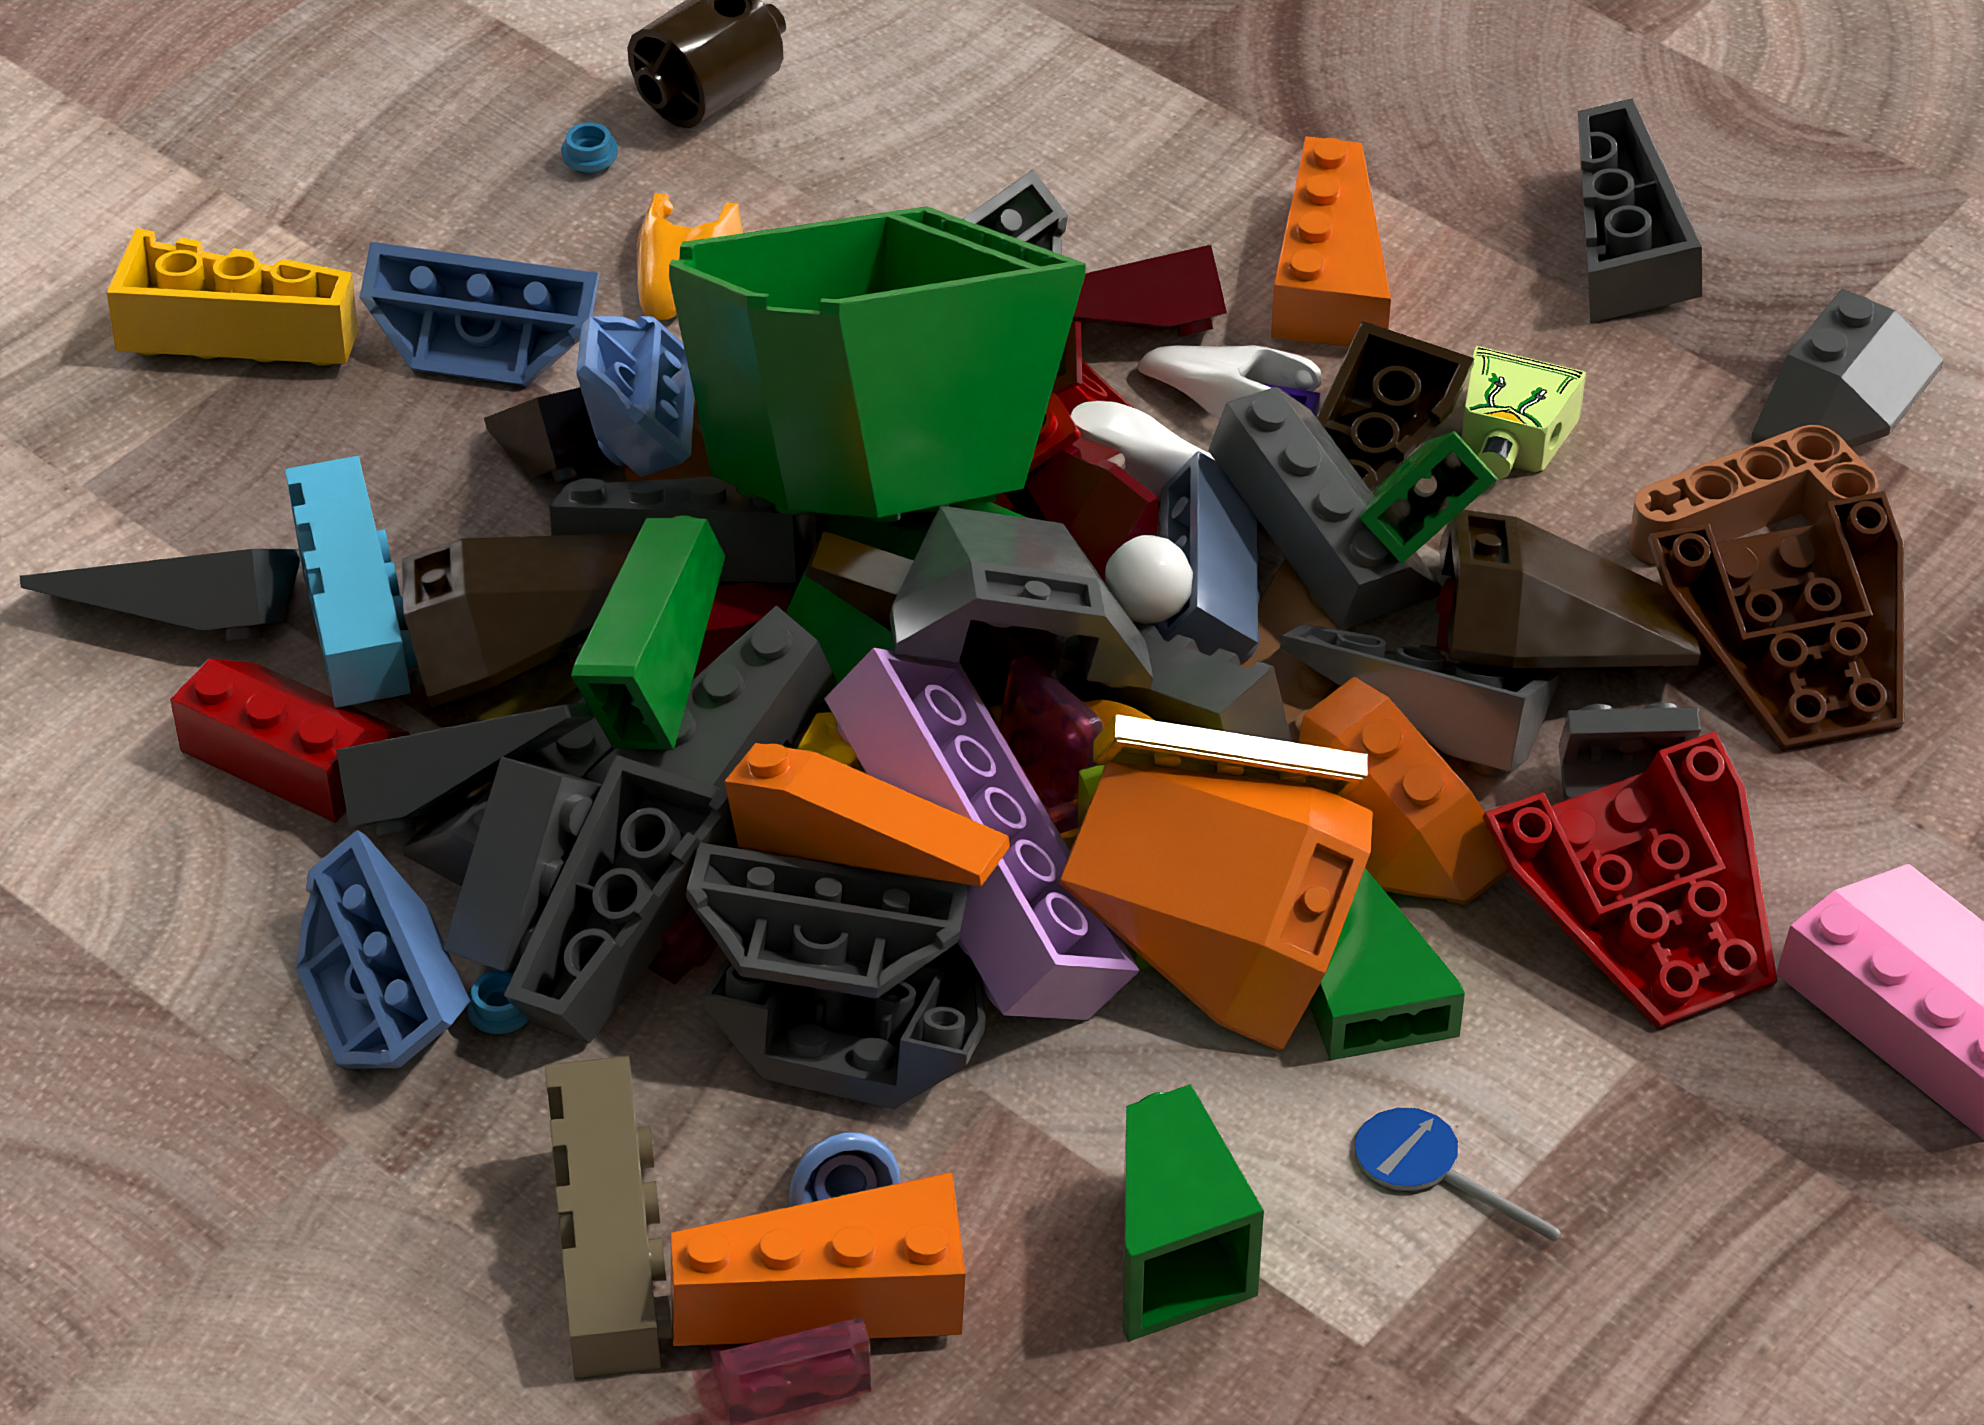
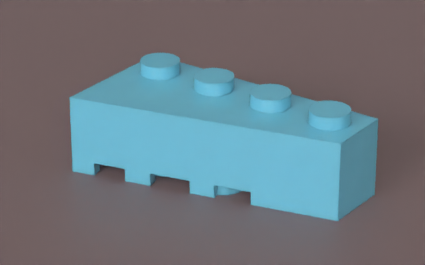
(350, 583)

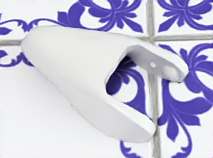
(1228, 373)
(1148, 447)

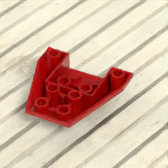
(1652, 879)

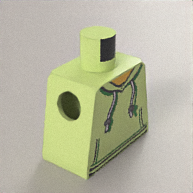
(1519, 410)

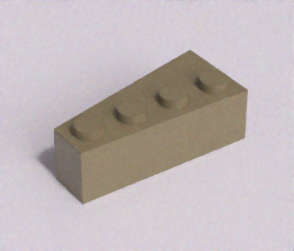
(606, 1218)

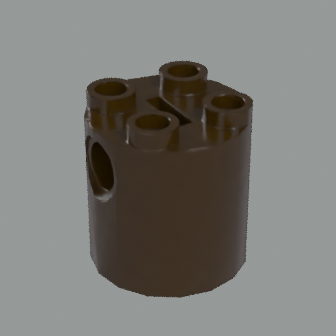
(705, 56)

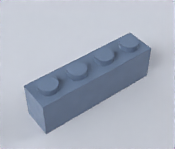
(1219, 538)

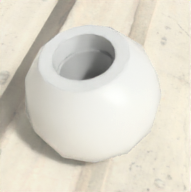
(1149, 578)

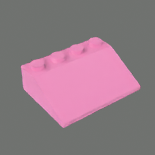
(1902, 977)

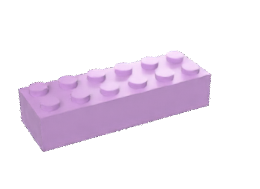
(1023, 931)

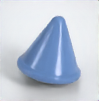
(842, 1167)

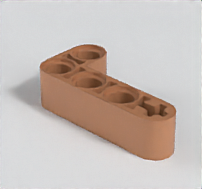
(1752, 488)

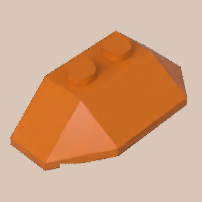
(1424, 817)

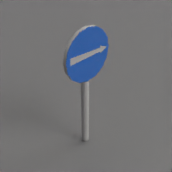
(1417, 1151)

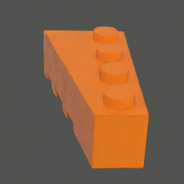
(1331, 250)
(815, 1264)

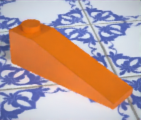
(836, 814)

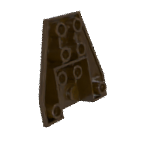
(1552, 604)
(503, 605)

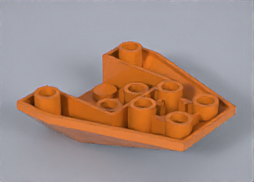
(1223, 885)

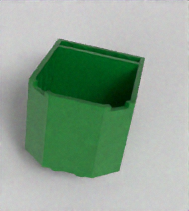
(873, 359)

